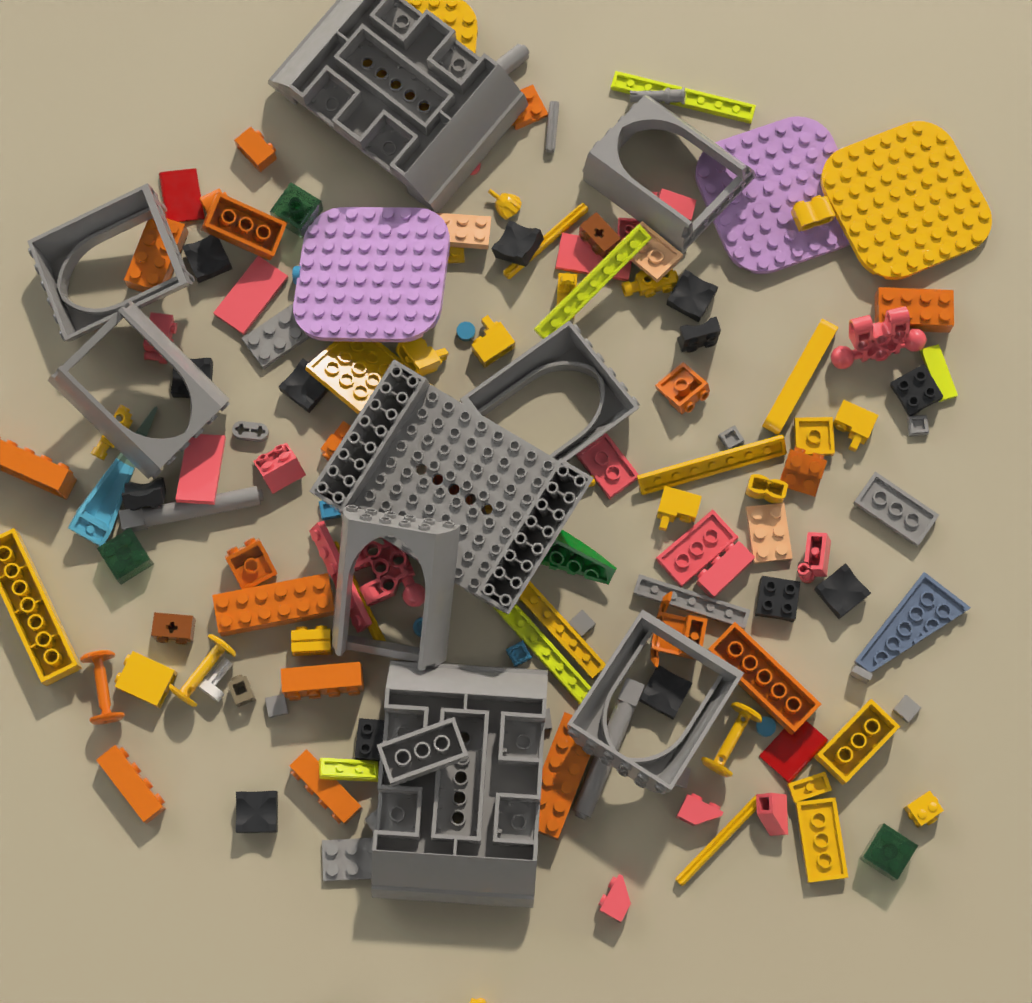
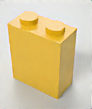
(145, 679)

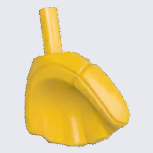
(506, 204)

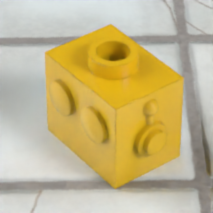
(924, 809)

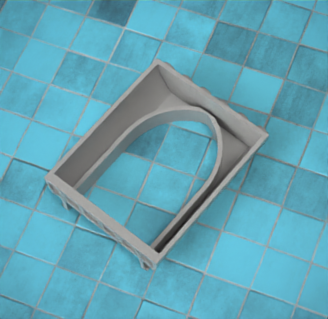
(608, 176)
(63, 246)
(560, 351)
(143, 452)
(436, 550)
(589, 721)

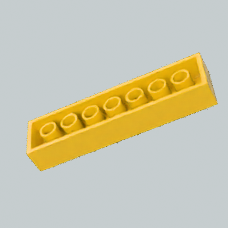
(34, 612)

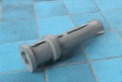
(666, 96)

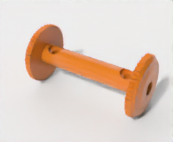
(97, 658)

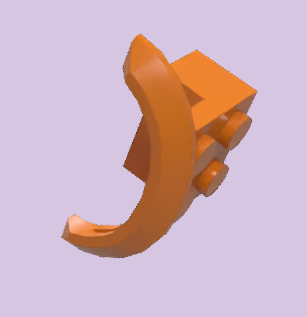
(690, 626)

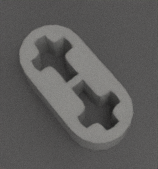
(250, 426)

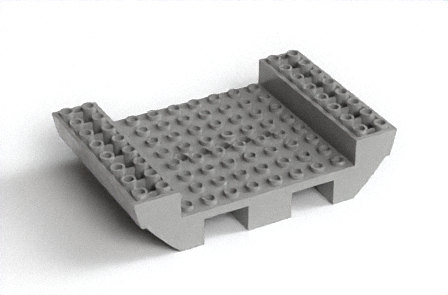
(426, 150)
(418, 425)
(495, 848)

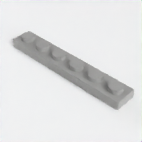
(692, 601)

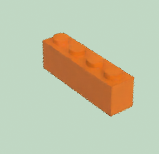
(131, 784)
(329, 791)

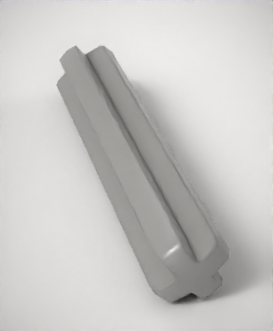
(552, 126)

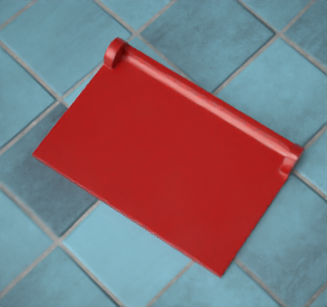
(181, 195)
(791, 753)

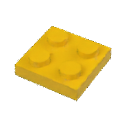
(815, 435)

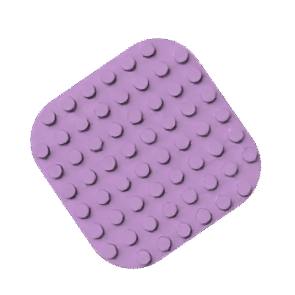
(788, 169)
(372, 274)

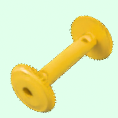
(202, 670)
(731, 739)

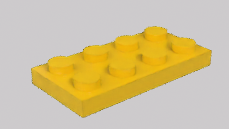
(821, 840)

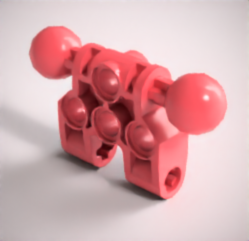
(879, 339)
(374, 591)

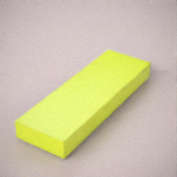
(939, 371)
(348, 769)

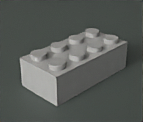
(422, 751)

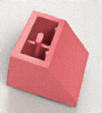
(279, 467)

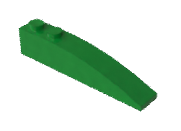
(577, 558)

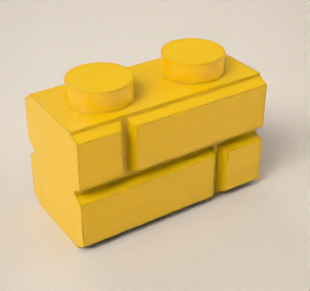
(311, 642)

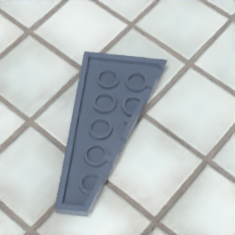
(918, 615)

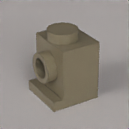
(241, 699)

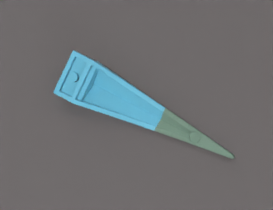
(99, 510)

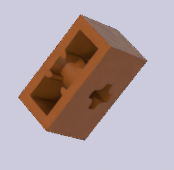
(598, 226)
(163, 622)

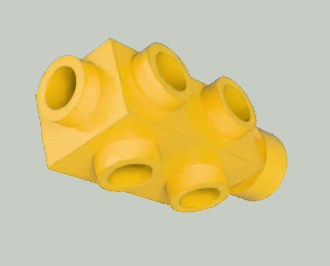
(650, 288)
(104, 444)

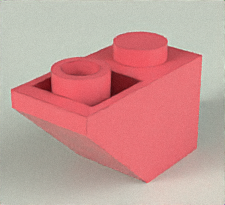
(696, 811)
(773, 812)
(617, 901)

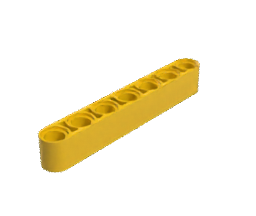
(800, 377)

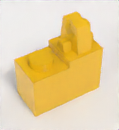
(566, 284)
(494, 344)
(420, 357)
(856, 421)
(677, 504)

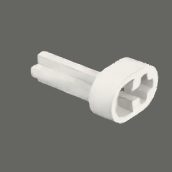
(208, 685)

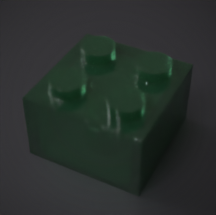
(297, 209)
(125, 556)
(888, 852)

